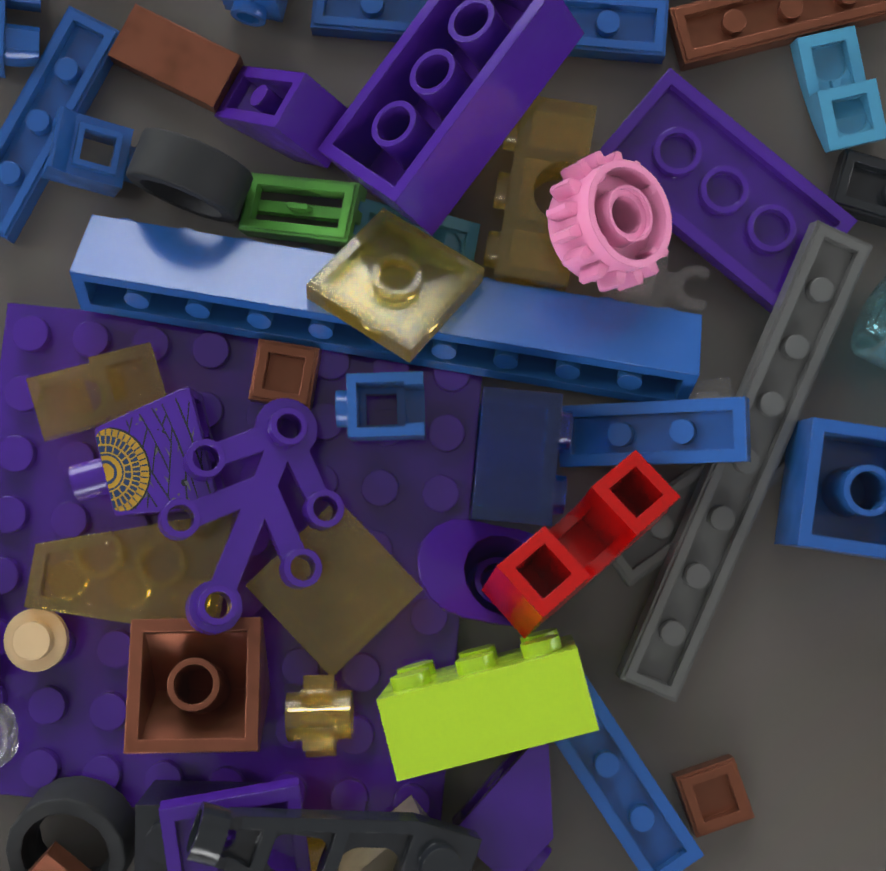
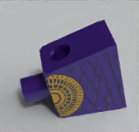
(145, 455)

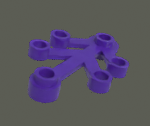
(257, 502)

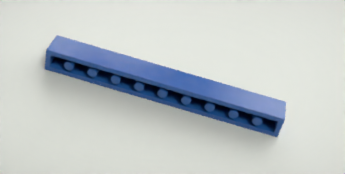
(496, 333)

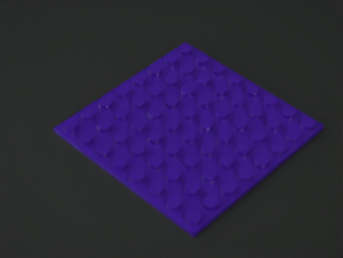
(396, 488)

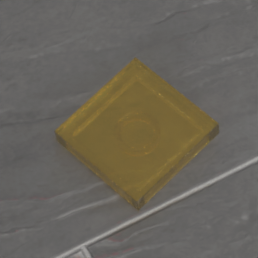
(395, 284)
(349, 603)

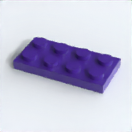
(724, 187)

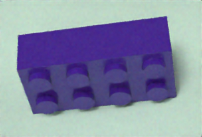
(448, 100)

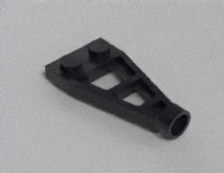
(415, 838)

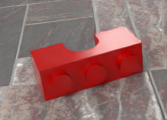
(579, 546)

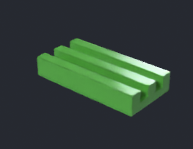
(346, 217)

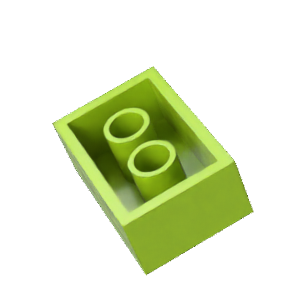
(485, 704)

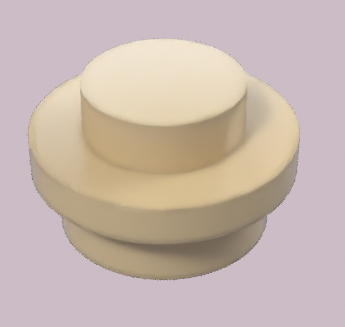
(36, 640)

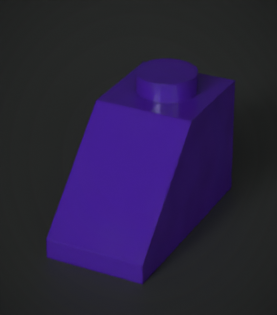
(282, 112)
(513, 812)

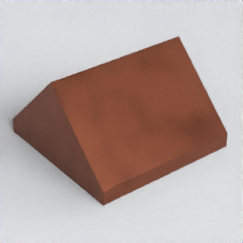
(195, 688)

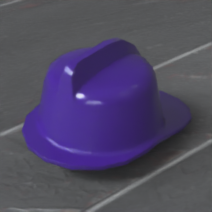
(458, 562)

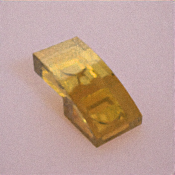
(95, 391)

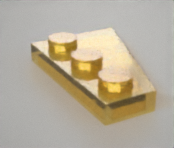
(128, 572)

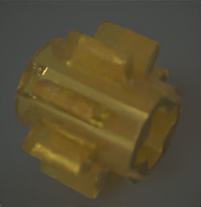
(319, 715)

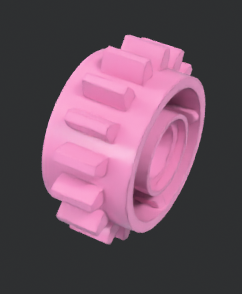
(609, 221)

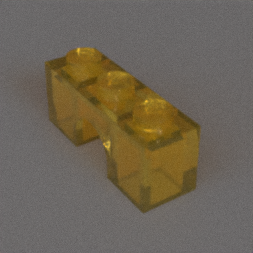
(543, 143)

